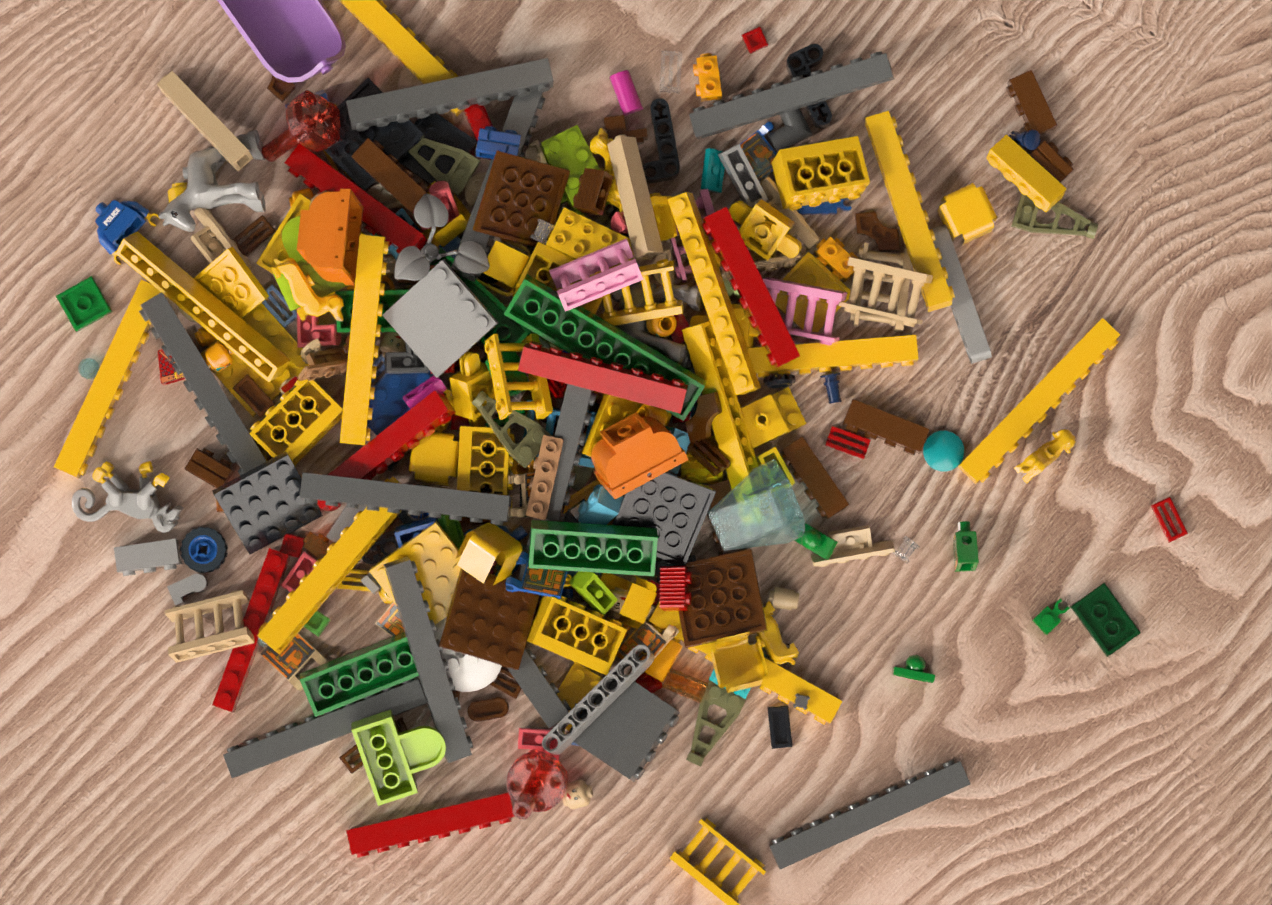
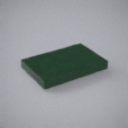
(1105, 619)

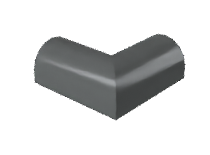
(793, 132)
(404, 362)

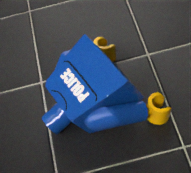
(120, 221)

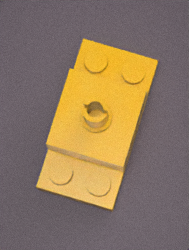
(772, 417)

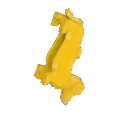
(599, 146)
(303, 292)
(1046, 454)
(772, 640)

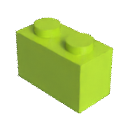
(593, 591)

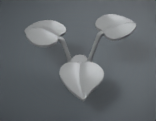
(414, 263)

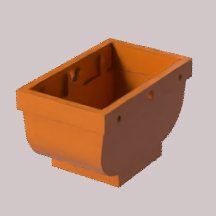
(328, 234)
(632, 451)

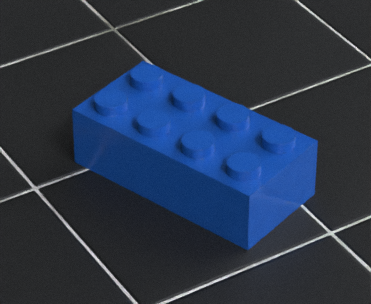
(388, 398)

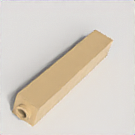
(204, 121)
(635, 197)

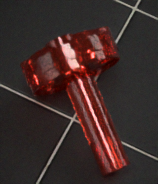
(310, 122)
(536, 783)

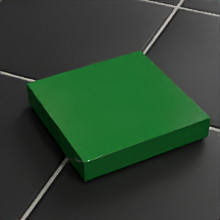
(84, 304)

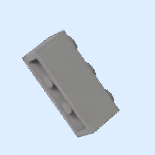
(742, 175)
(147, 557)

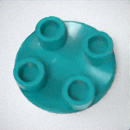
(943, 451)

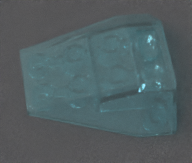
(758, 511)

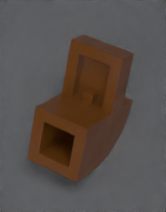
(616, 126)

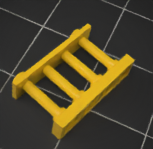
(650, 309)
(537, 385)
(698, 871)

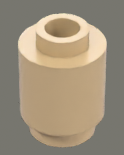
(784, 598)

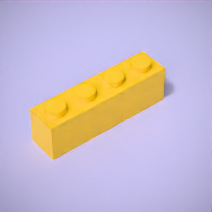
(1026, 173)

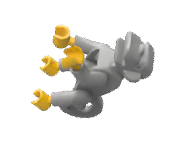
(133, 502)

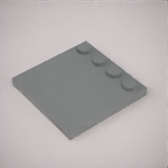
(440, 318)

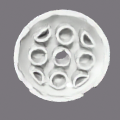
(466, 671)

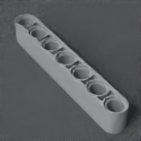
(962, 305)
(608, 695)

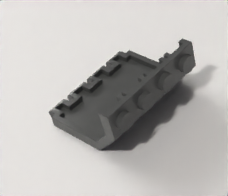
(628, 730)

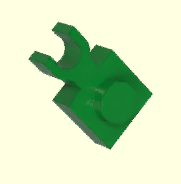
(1048, 618)

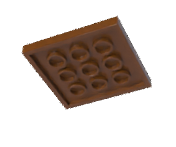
(519, 195)
(723, 599)
(488, 620)

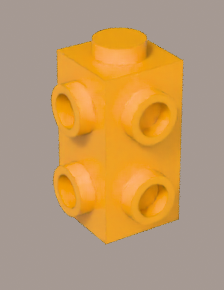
(708, 77)
(832, 254)

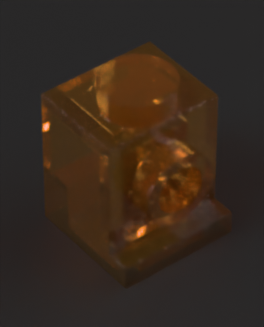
(316, 544)

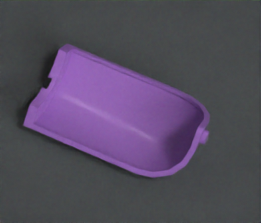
(289, 36)

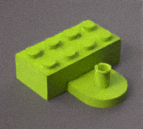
(572, 153)
(321, 286)
(394, 756)

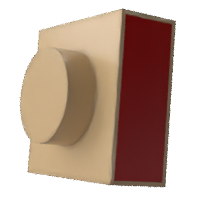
(288, 385)

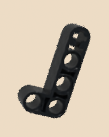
(804, 70)
(663, 139)

